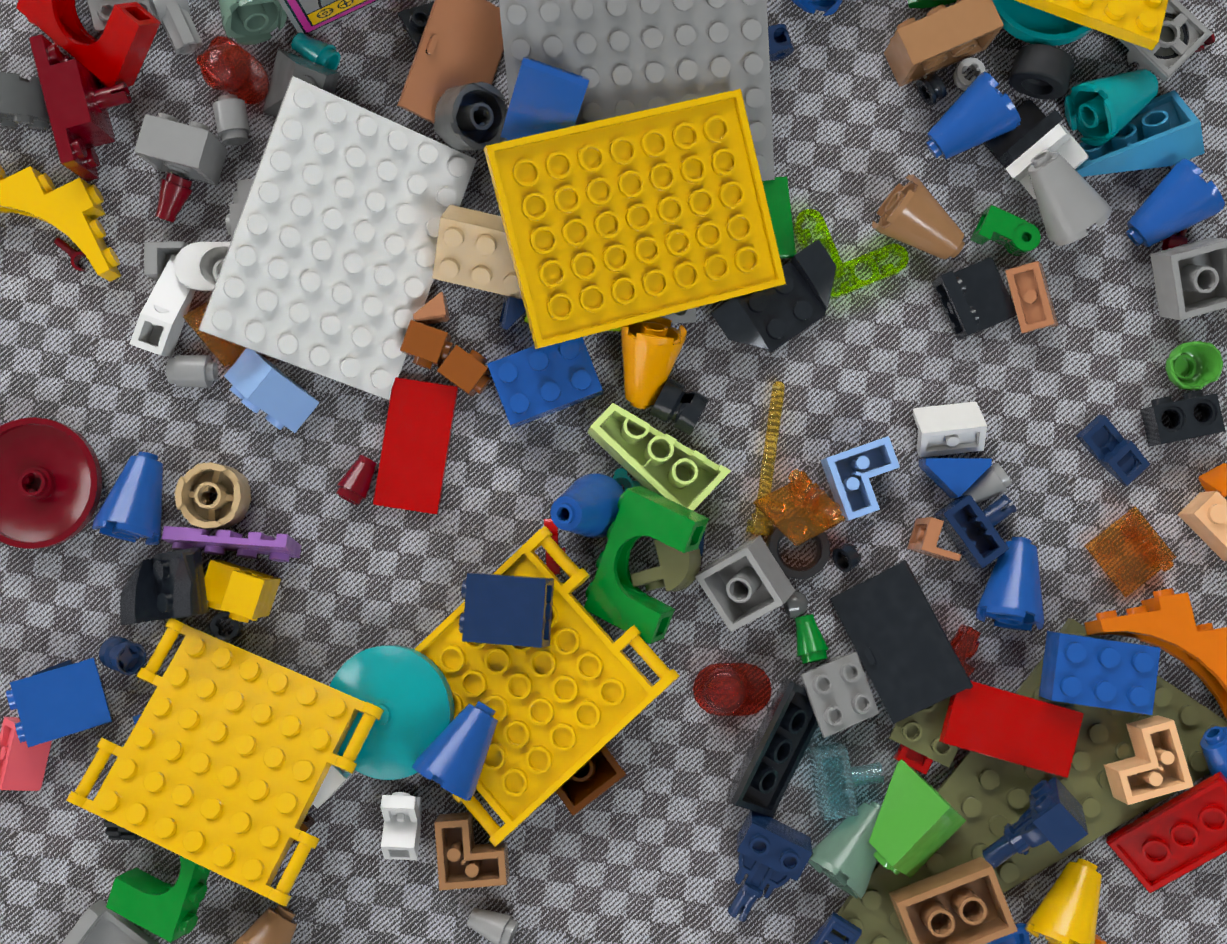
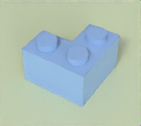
(268, 389)
(850, 474)

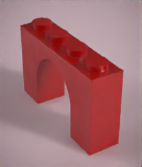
(112, 57)

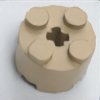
(194, 491)

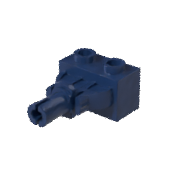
(1051, 817)
(766, 860)

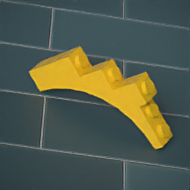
(68, 208)

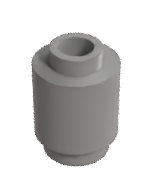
(231, 120)
(192, 371)

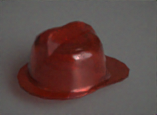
(233, 70)
(732, 689)

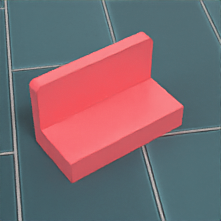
(20, 766)

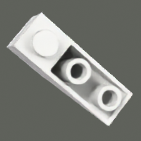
(163, 314)

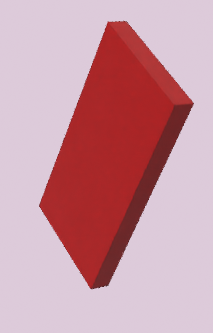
(415, 445)
(1012, 728)
(1176, 835)

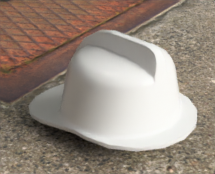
(200, 264)

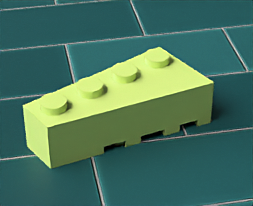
(656, 458)

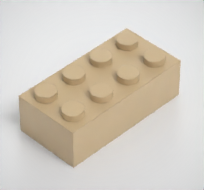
(475, 252)

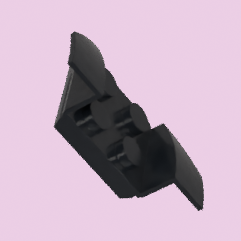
(781, 312)
(165, 588)

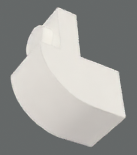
(401, 826)

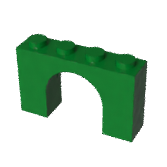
(612, 590)
(157, 905)

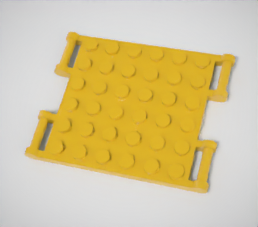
(549, 701)
(227, 760)

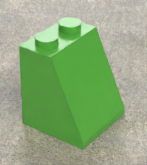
(911, 822)

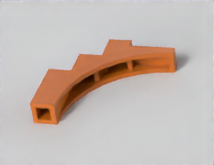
(1170, 625)

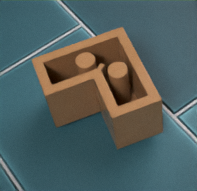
(461, 861)

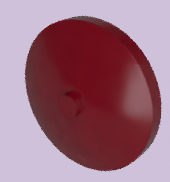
(45, 483)

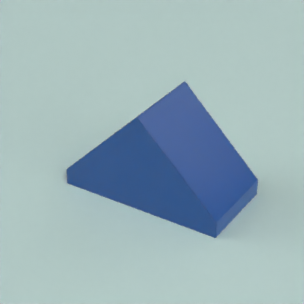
(954, 474)

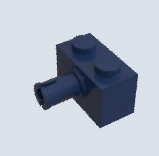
(974, 529)

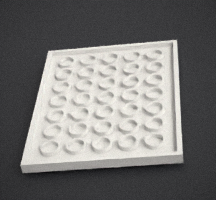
(336, 240)

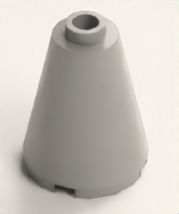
(1065, 199)

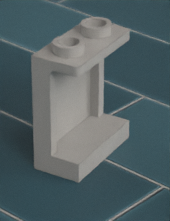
(104, 926)

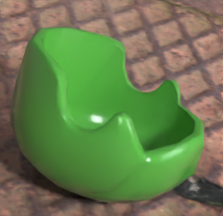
(1194, 365)

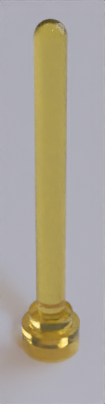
(759, 523)

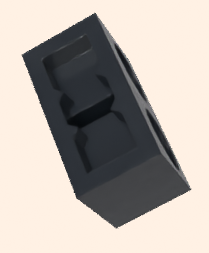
(1182, 420)

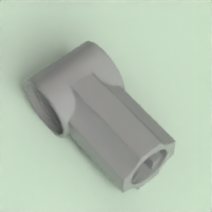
(177, 24)

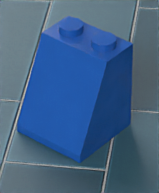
(543, 100)

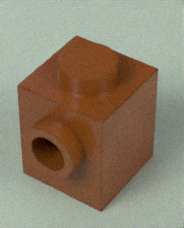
(426, 345)
(466, 370)

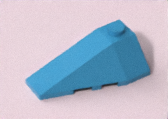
(1153, 139)

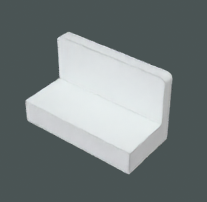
(1055, 140)
(950, 429)

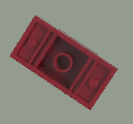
(76, 107)

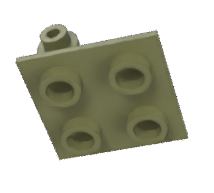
(923, 731)

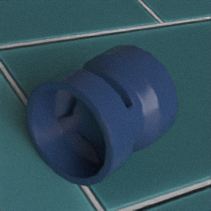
(122, 655)

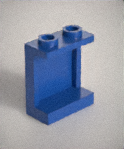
(59, 702)

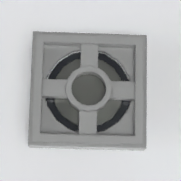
(1173, 46)

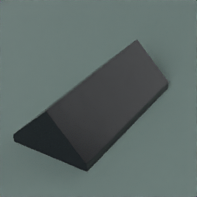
(775, 751)

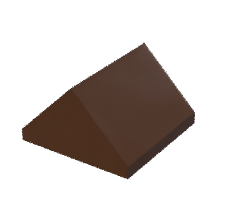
(591, 780)

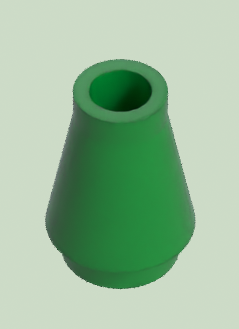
(810, 642)

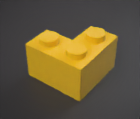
(239, 590)

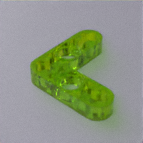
(881, 254)

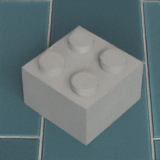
(181, 148)
(1191, 278)
(745, 584)

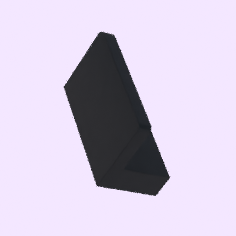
(1032, 128)

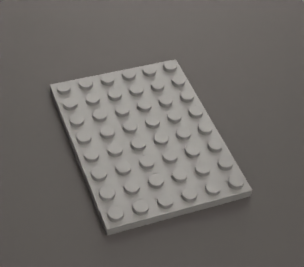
(649, 54)

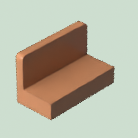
(1031, 297)
(925, 539)

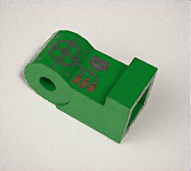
(1006, 229)

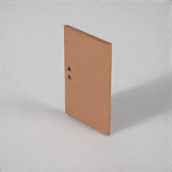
(461, 51)

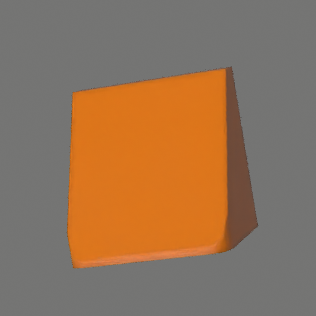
(1215, 480)

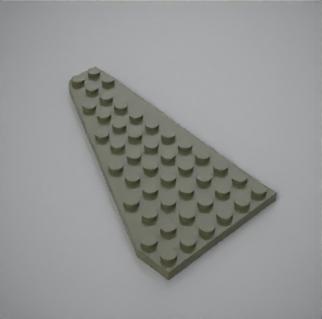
(997, 792)

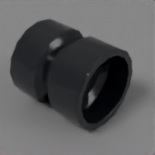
(679, 406)

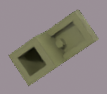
(675, 571)

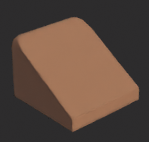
(434, 311)

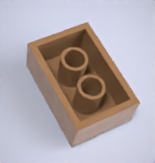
(941, 38)
(954, 907)

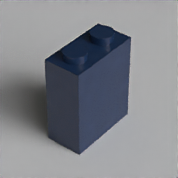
(507, 610)

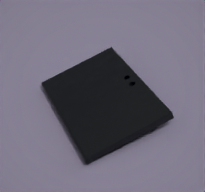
(903, 638)

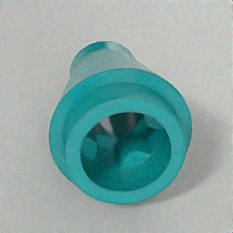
(316, 51)

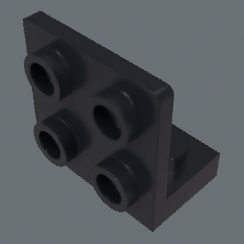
(974, 298)

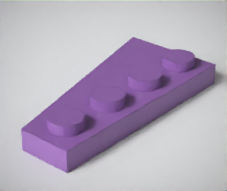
(256, 543)

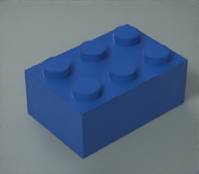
(544, 380)
(1099, 672)

